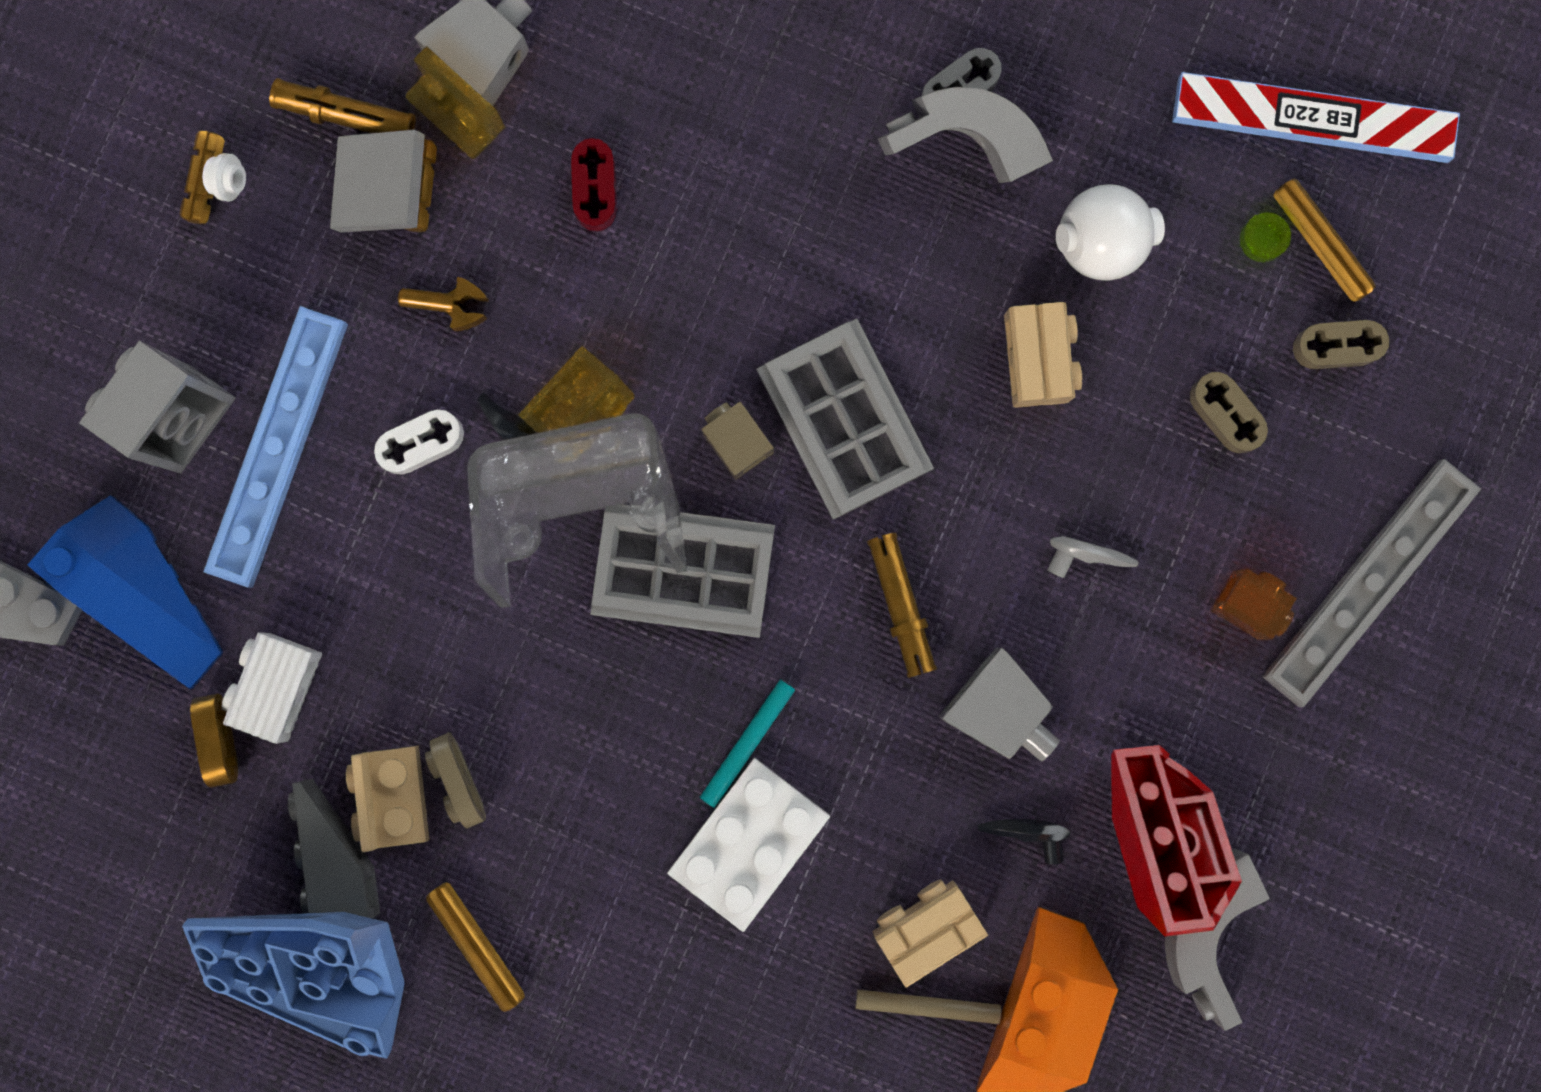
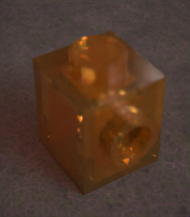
(1255, 604)

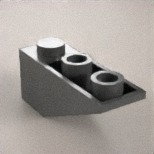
(333, 865)

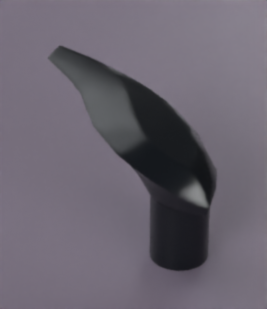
(504, 422)
(1032, 830)

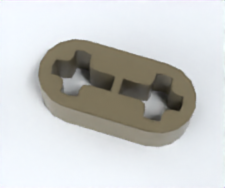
(1339, 334)
(1236, 404)

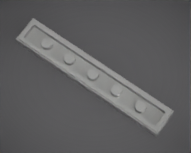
(1371, 583)

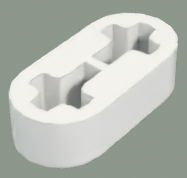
(414, 432)

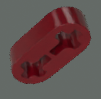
(583, 185)

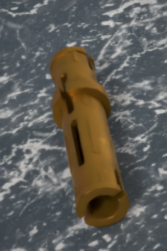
(291, 96)
(902, 605)

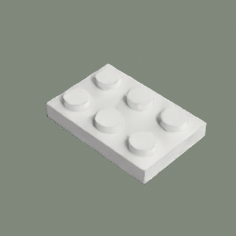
(748, 844)

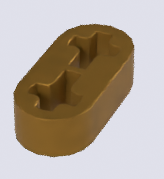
(213, 741)

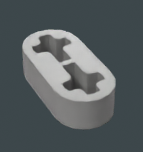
(960, 70)

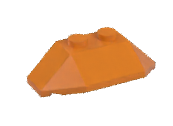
(1051, 1011)

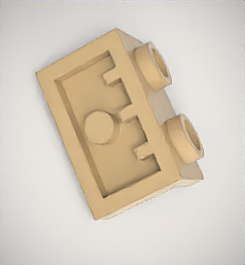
(388, 798)

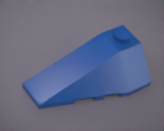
(121, 579)

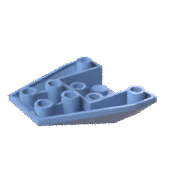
(309, 969)

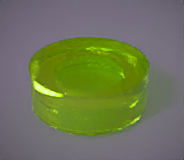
(1265, 237)

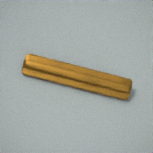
(1324, 240)
(475, 947)

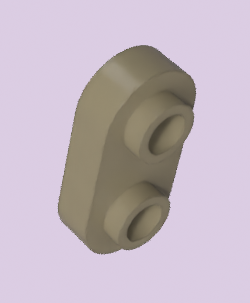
(463, 800)

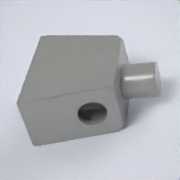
(480, 43)
(1002, 709)

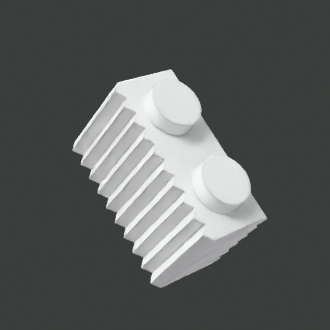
(270, 687)

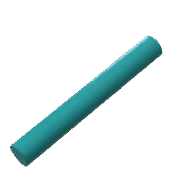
(747, 743)

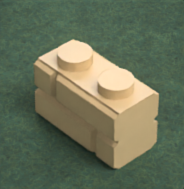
(1041, 354)
(928, 931)

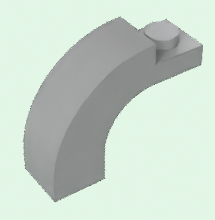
(991, 120)
(1193, 955)

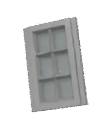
(844, 419)
(717, 593)

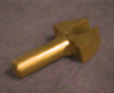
(447, 303)

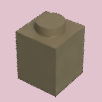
(736, 438)

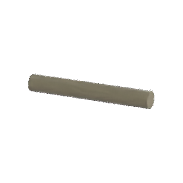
(928, 1006)

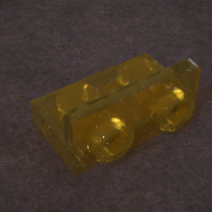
(453, 105)
(577, 395)

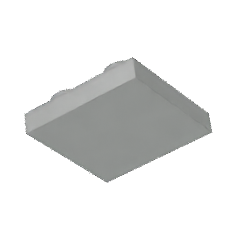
(377, 181)

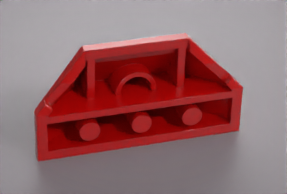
(1171, 841)

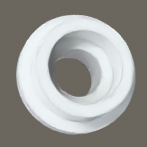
(224, 177)

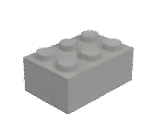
(156, 408)

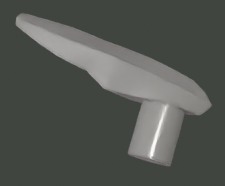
(1090, 553)

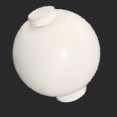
(1108, 232)

